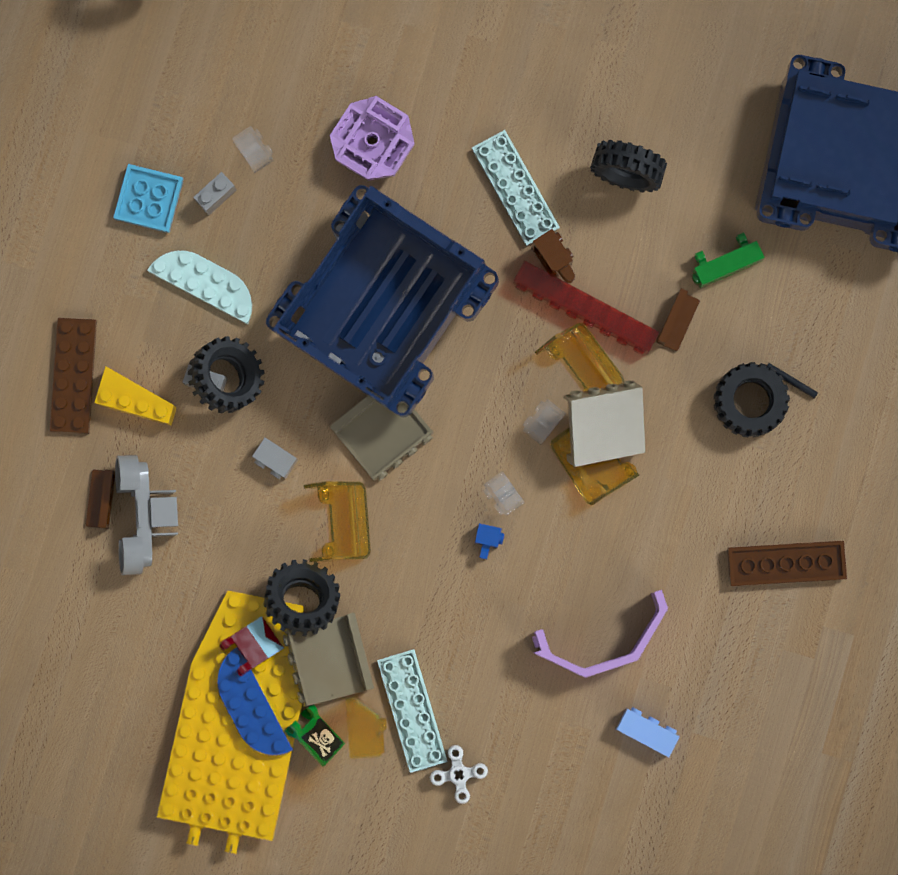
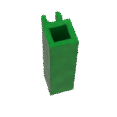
(727, 264)

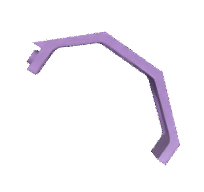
(661, 607)

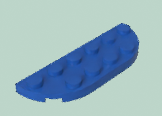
(250, 708)

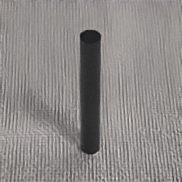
(794, 382)

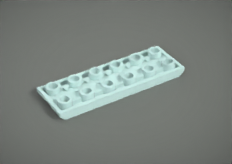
(515, 187)
(412, 711)

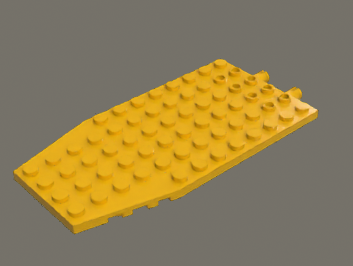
(211, 770)

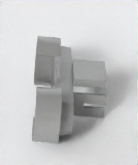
(150, 512)

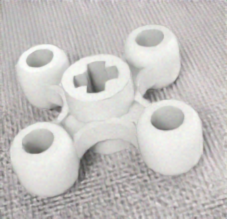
(467, 773)

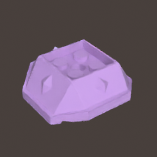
(378, 120)

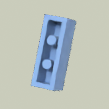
(648, 731)

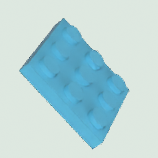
(148, 198)

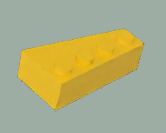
(128, 397)

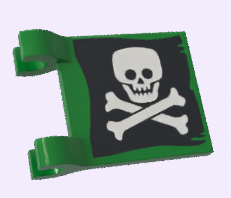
(316, 736)

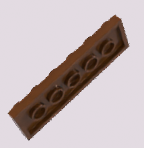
(73, 375)
(787, 563)

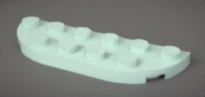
(205, 281)

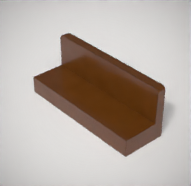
(678, 320)
(100, 498)

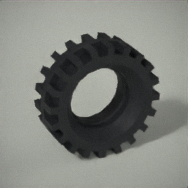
(628, 166)
(243, 362)
(301, 576)

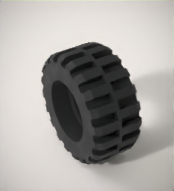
(771, 384)

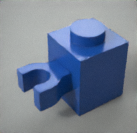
(488, 537)

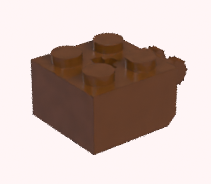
(554, 255)

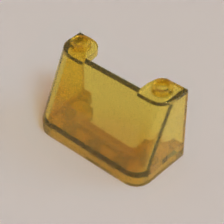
(596, 479)

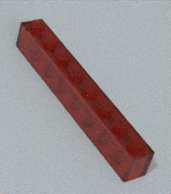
(585, 307)

